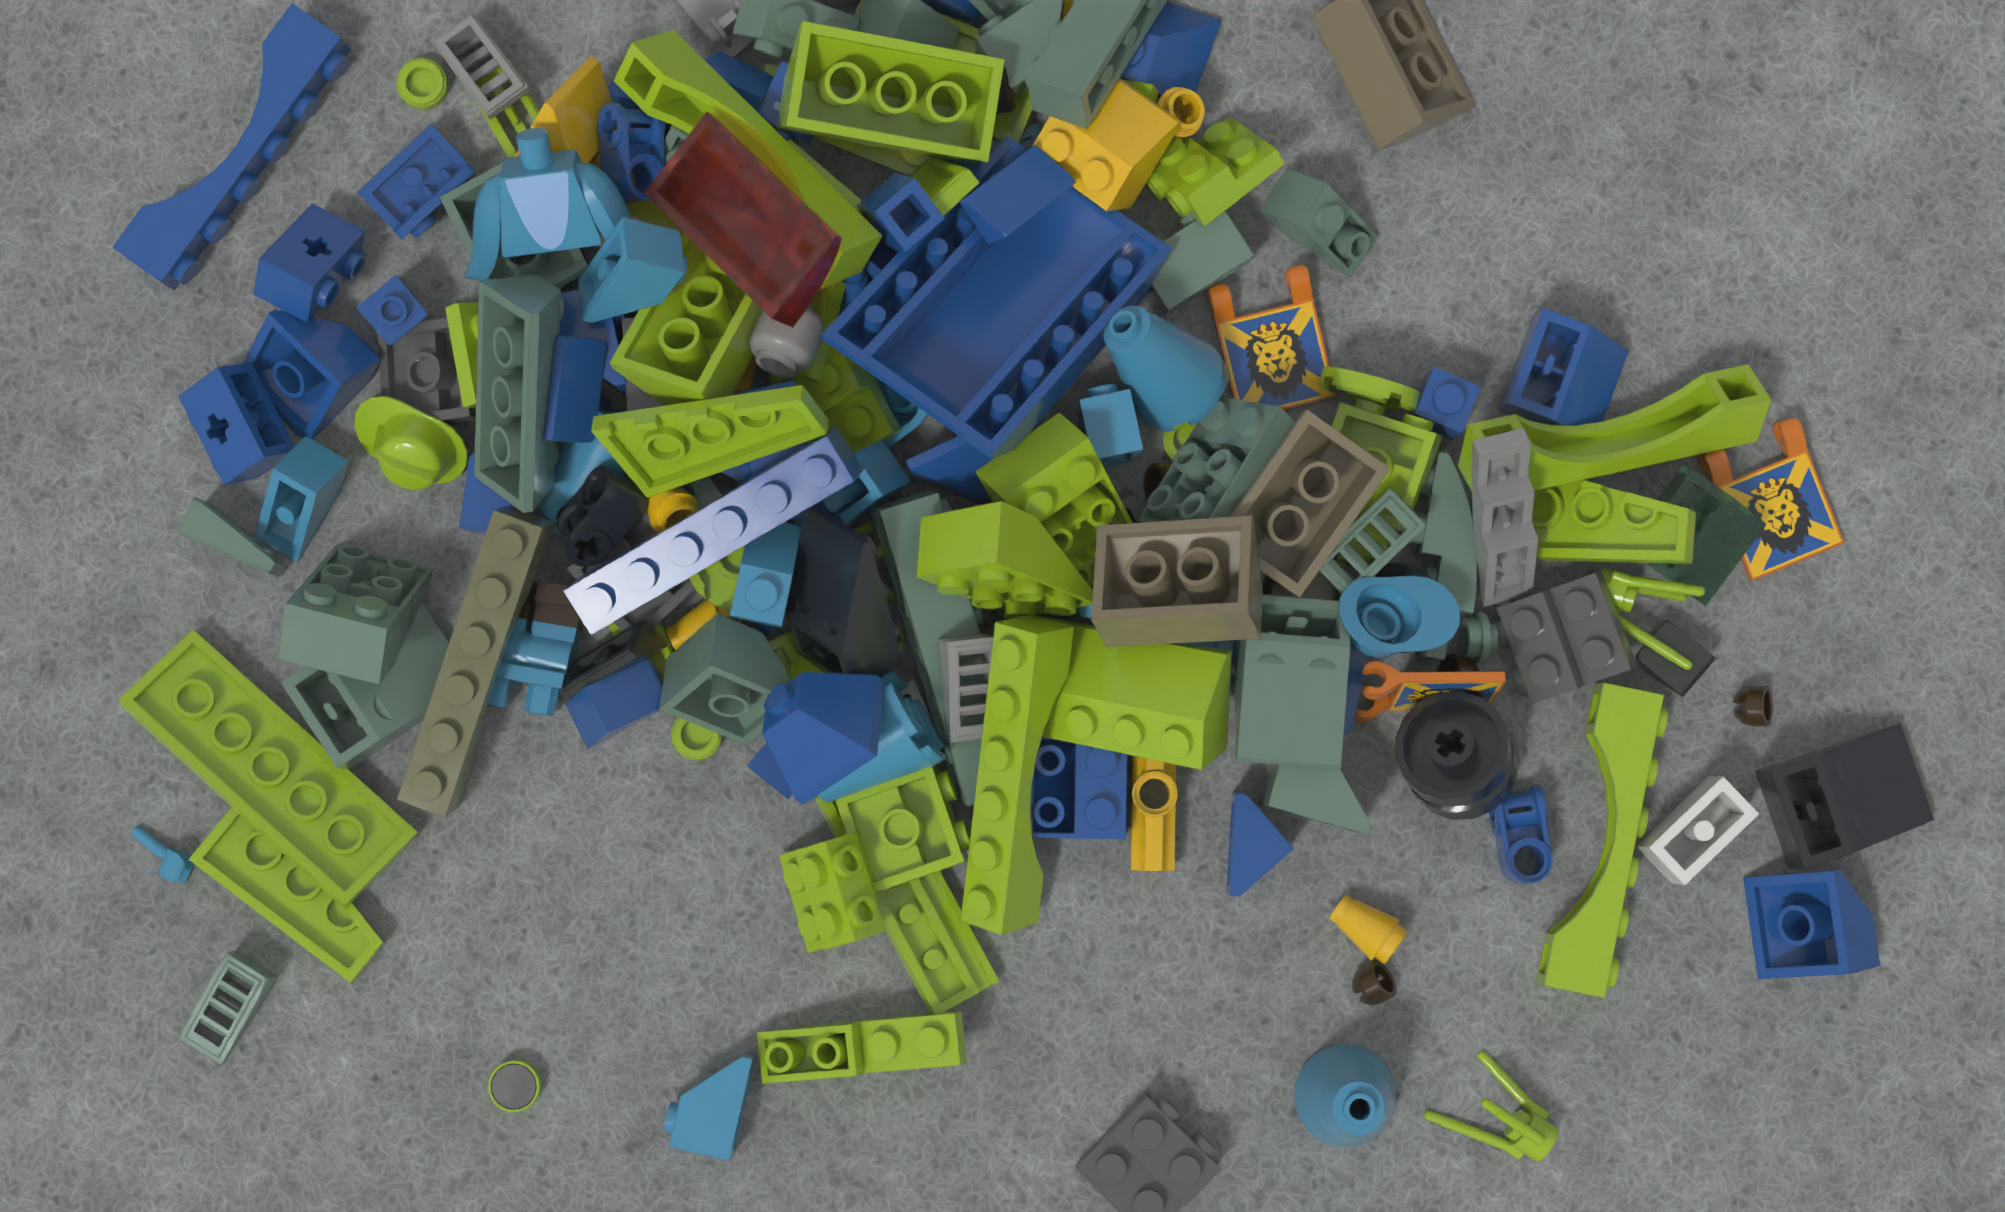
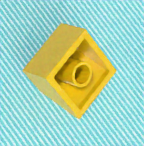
(573, 113)
(1116, 150)

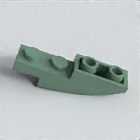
(1448, 539)

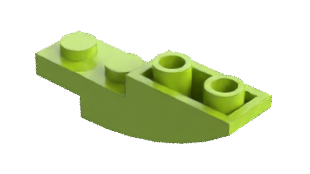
(862, 1047)

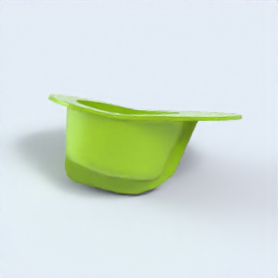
(409, 444)

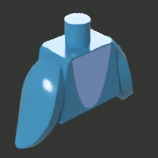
(542, 205)

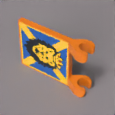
(1276, 352)
(1785, 498)
(1411, 687)

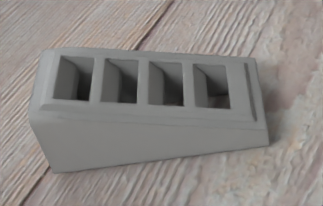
(461, 39)
(950, 651)

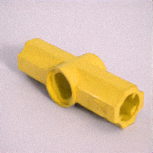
(1152, 829)

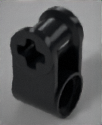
(600, 512)

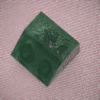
(1721, 532)

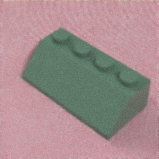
(513, 377)

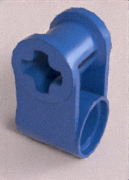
(630, 149)
(1522, 830)

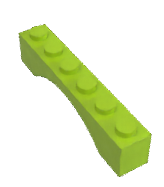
(680, 87)
(1702, 417)
(1024, 680)
(1582, 944)

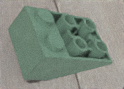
(1218, 461)
(353, 613)
(1293, 685)
(362, 717)

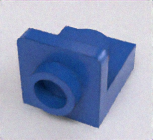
(393, 310)

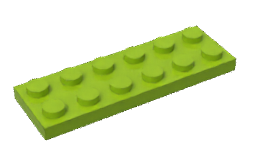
(268, 768)

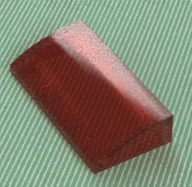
(746, 220)

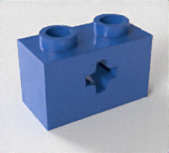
(310, 263)
(236, 423)

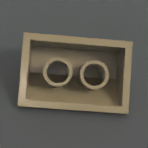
(1393, 66)
(1308, 499)
(1177, 582)

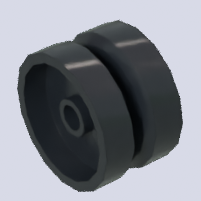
(1430, 758)

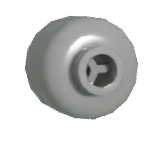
(786, 349)

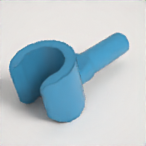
(175, 863)

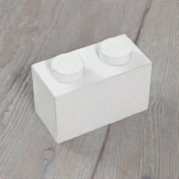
(1697, 830)

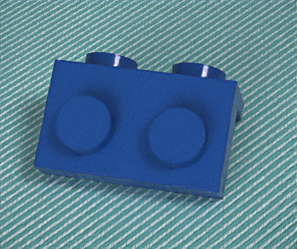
(414, 180)

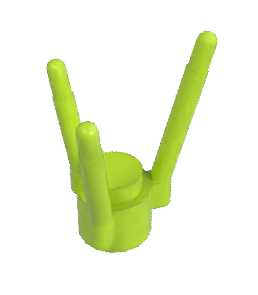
(1623, 593)
(1528, 1131)

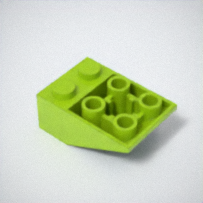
(1061, 484)
(999, 561)

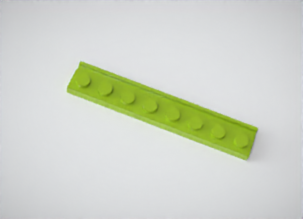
(920, 918)

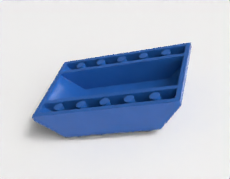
(1004, 326)

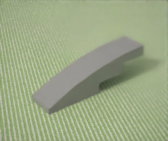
(1503, 517)

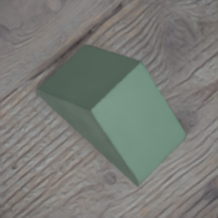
(907, 21)

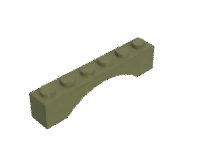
(457, 708)

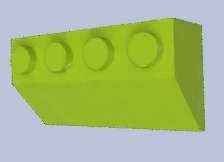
(891, 93)
(694, 340)
(1144, 699)

